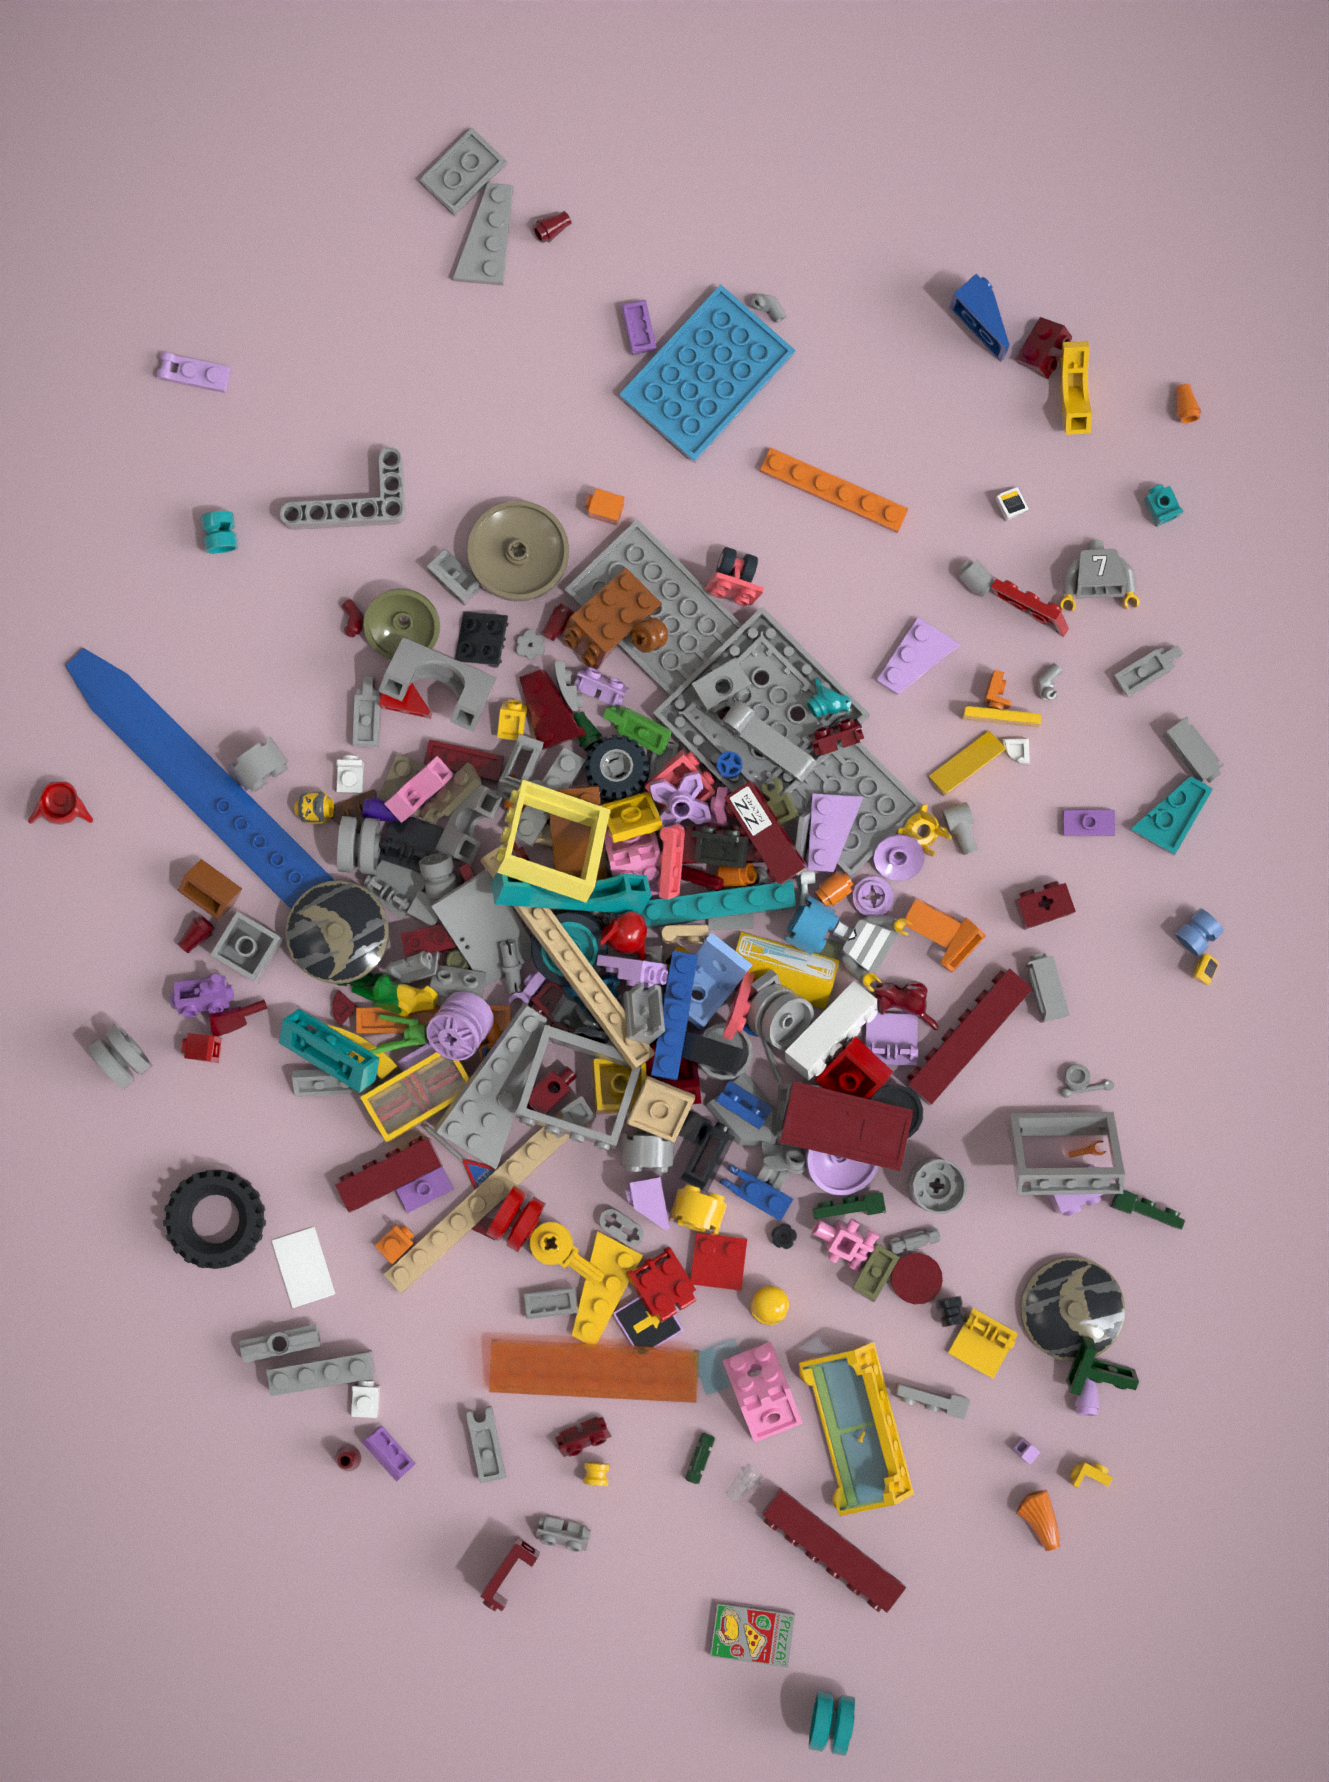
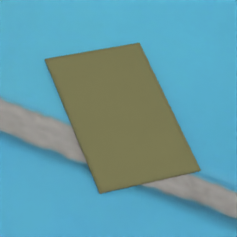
(831, 949)

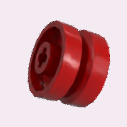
(515, 1218)

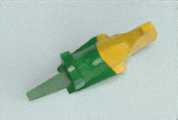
(398, 997)

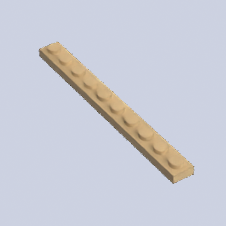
(579, 975)
(474, 1208)

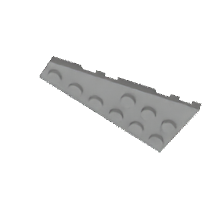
(488, 1102)

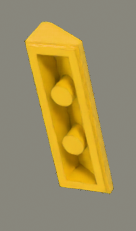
(967, 763)

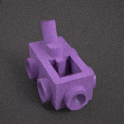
(201, 995)

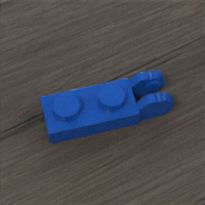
(759, 1194)

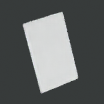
(303, 1267)

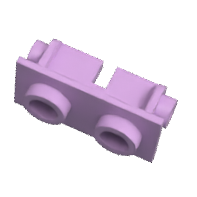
(610, 688)

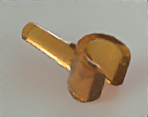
(1087, 1150)

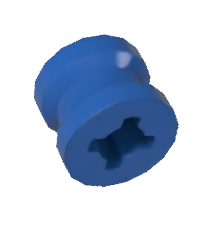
(730, 760)

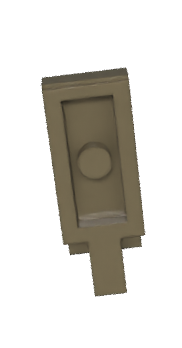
(451, 794)

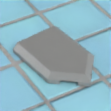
(743, 1131)

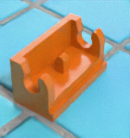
(932, 922)

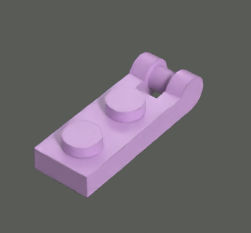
(194, 372)

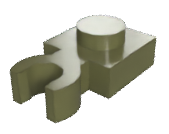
(780, 803)

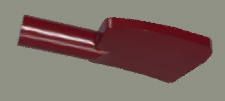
(233, 1019)

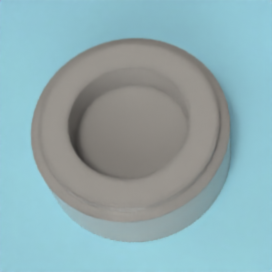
(1077, 1077)

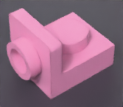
(717, 808)

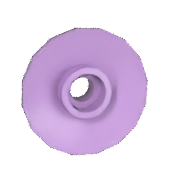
(902, 866)

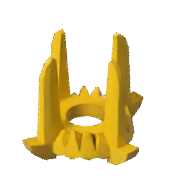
(934, 829)

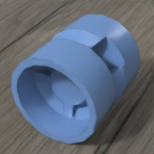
(1199, 932)

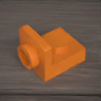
(995, 687)
(395, 1242)

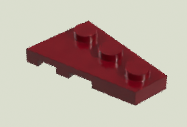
(549, 716)

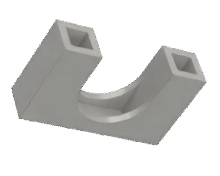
(419, 662)

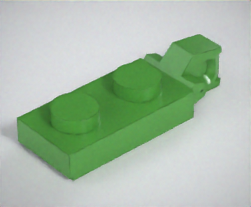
(640, 728)

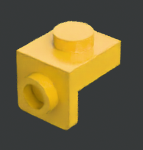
(1097, 1472)

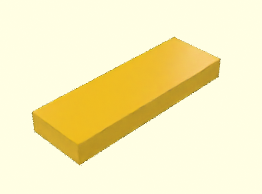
(1002, 716)

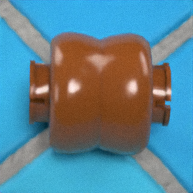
(649, 635)

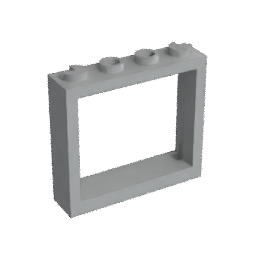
(554, 1125)
(1066, 1180)

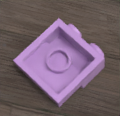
(635, 970)

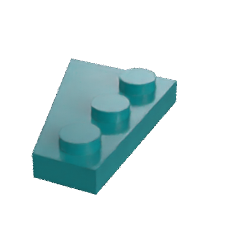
(1174, 816)

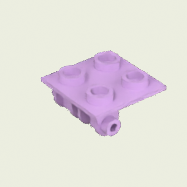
(893, 1038)

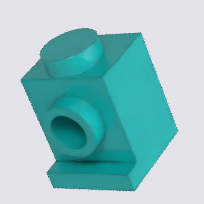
(1160, 513)

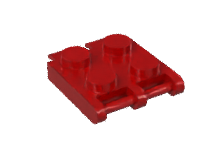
(663, 1285)

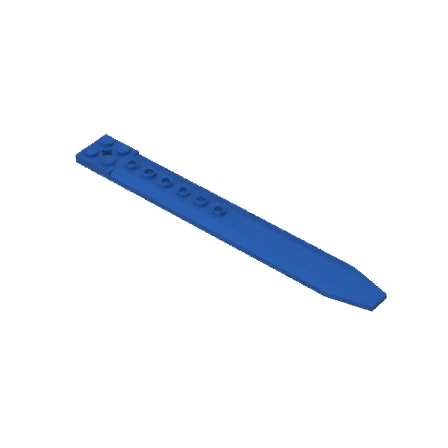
(196, 778)

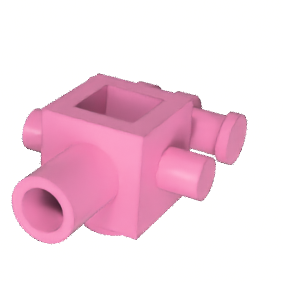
(844, 1241)

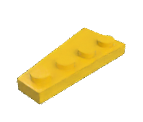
(601, 1300)

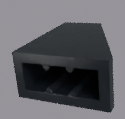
(712, 1053)

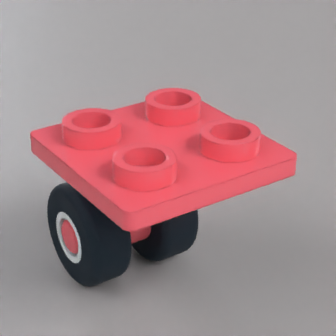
(739, 584)

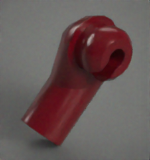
(355, 620)

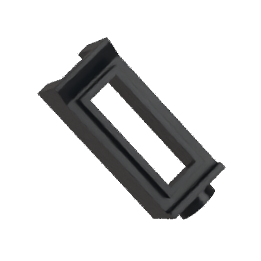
(704, 1182)

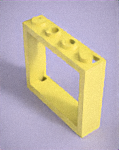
(568, 808)

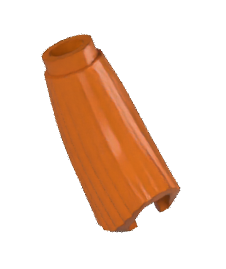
(1039, 1513)

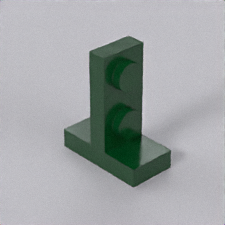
(1098, 1371)

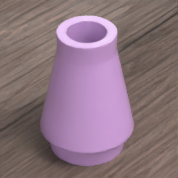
(1087, 1402)

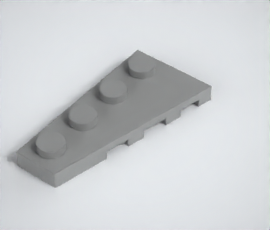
(486, 246)

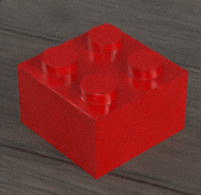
(855, 1071)

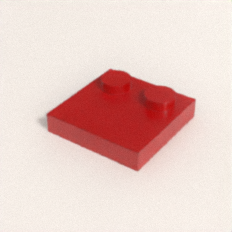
(718, 1261)

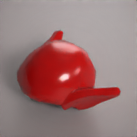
(59, 805)
(626, 934)

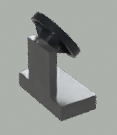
(577, 1015)

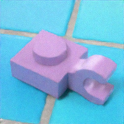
(533, 984)

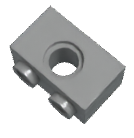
(731, 674)

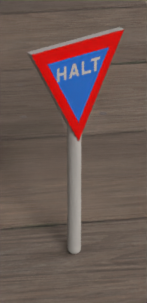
(477, 1172)

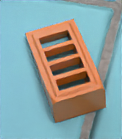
(963, 943)

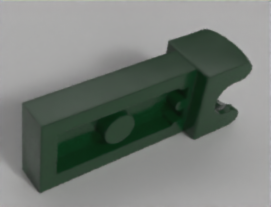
(1128, 1202)
(871, 1204)

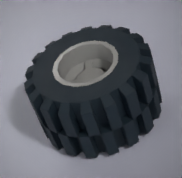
(617, 767)

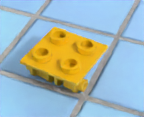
(983, 1343)

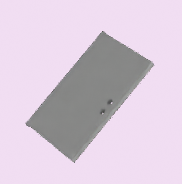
(478, 922)

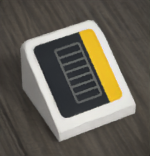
(1011, 503)

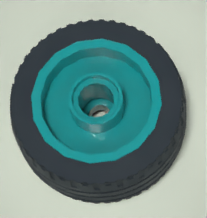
(586, 934)

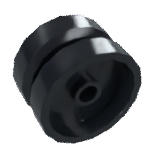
(901, 1097)

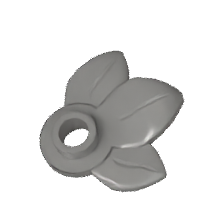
(783, 1157)

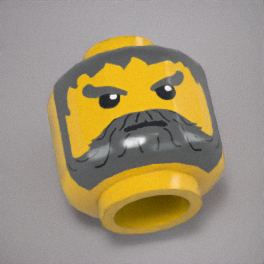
(314, 807)

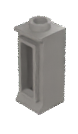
(1193, 751)
(507, 783)
(1047, 987)

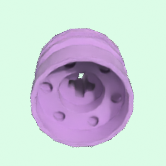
(460, 1025)

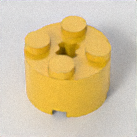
(698, 1210)

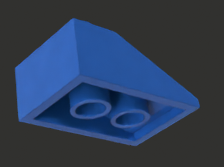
(980, 313)

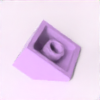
(649, 1200)

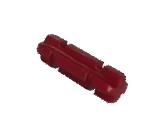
(701, 878)

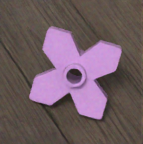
(686, 792)

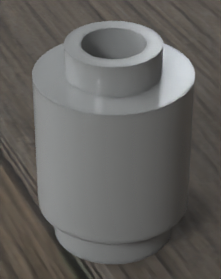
(976, 577)

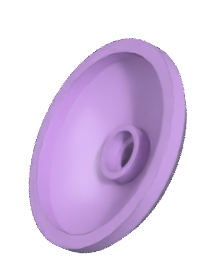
(838, 1174)

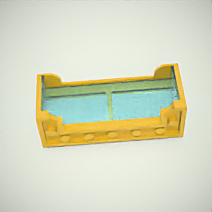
(851, 1401)

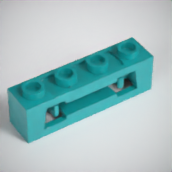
(328, 1050)

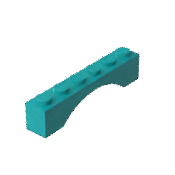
(612, 894)
(719, 904)

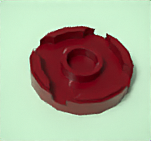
(916, 1278)

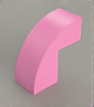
(419, 789)

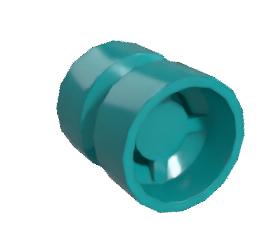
(219, 532)

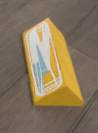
(802, 973)

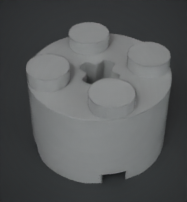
(259, 764)
(646, 1150)

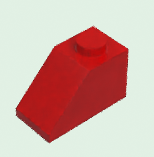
(411, 704)
(201, 1047)

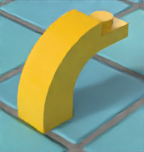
(1074, 388)

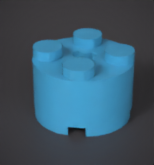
(811, 925)

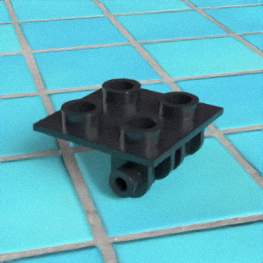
(481, 638)
(409, 842)

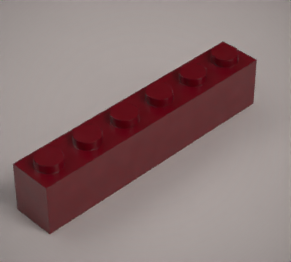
(969, 1036)
(833, 1550)

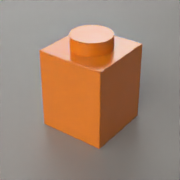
(605, 506)

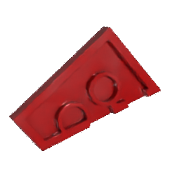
(1022, 601)

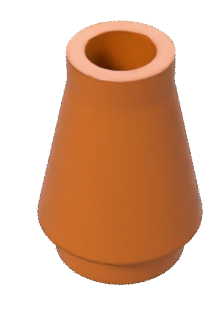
(1187, 405)

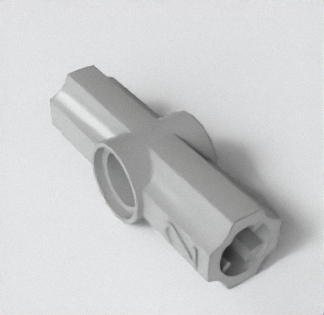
(263, 1346)

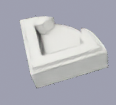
(1017, 750)

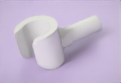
(806, 877)

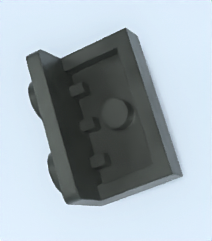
(721, 849)

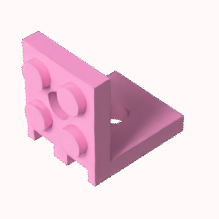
(636, 856)
(763, 1393)

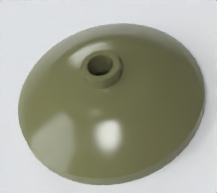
(386, 630)

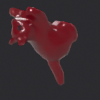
(909, 999)

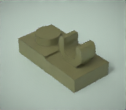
(875, 1273)

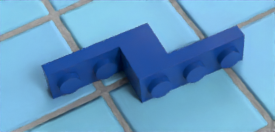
(676, 1013)

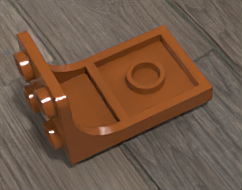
(609, 618)

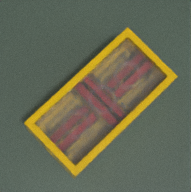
(415, 1095)

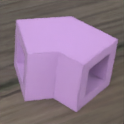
(1026, 1450)

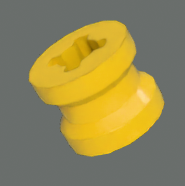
(596, 1473)

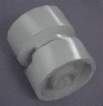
(438, 870)

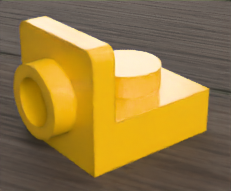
(511, 720)

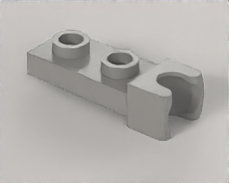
(953, 1404)
(486, 1446)

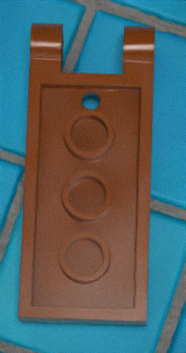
(572, 838)

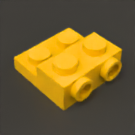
(632, 817)

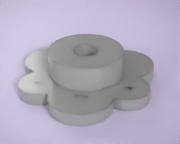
(530, 638)

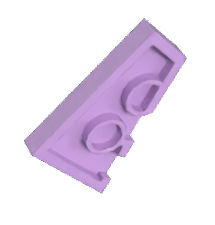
(917, 653)
(829, 828)

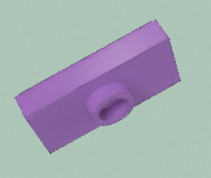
(639, 327)
(1088, 822)
(425, 1189)
(388, 1453)

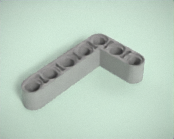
(356, 506)

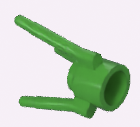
(414, 1035)

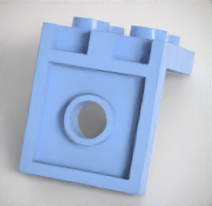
(716, 977)

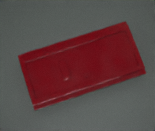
(846, 1126)

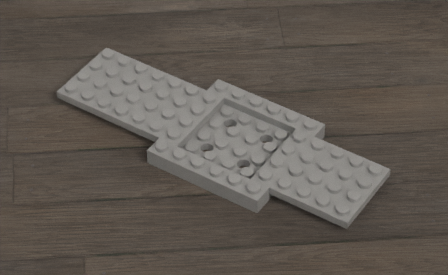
(708, 636)

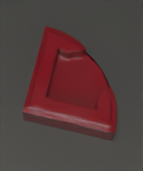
(342, 1007)

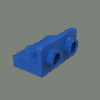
(744, 1104)

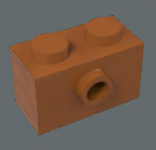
(209, 889)

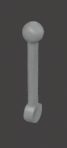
(1108, 1085)

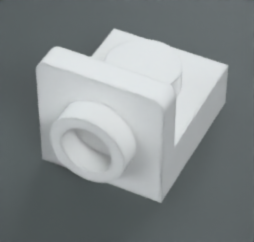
(350, 775)
(365, 1399)

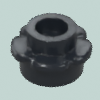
(790, 1236)

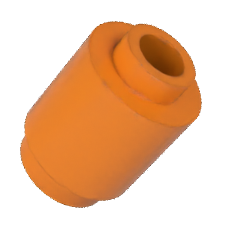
(737, 877)
(834, 889)

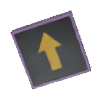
(642, 1328)

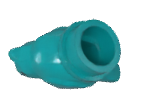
(827, 701)

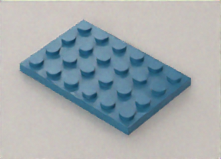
(707, 373)

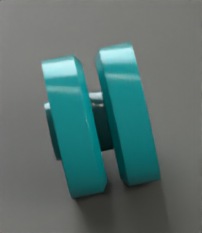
(832, 1723)

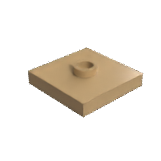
(660, 1109)

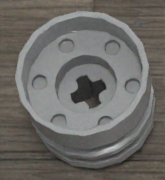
(945, 1198)

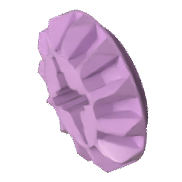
(880, 887)

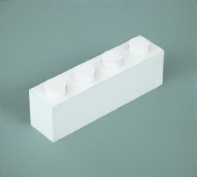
(831, 1031)

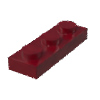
(455, 757)

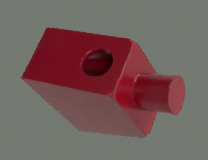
(542, 1099)

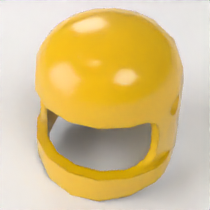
(769, 1305)

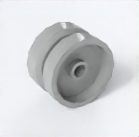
(359, 845)
(779, 1015)
(739, 1040)
(117, 1057)

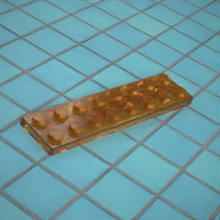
(594, 1370)

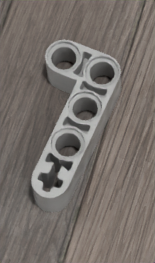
(768, 742)

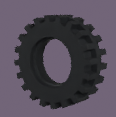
(180, 1224)

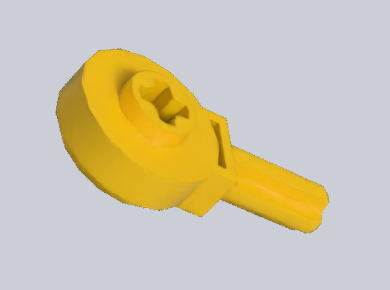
(566, 1252)

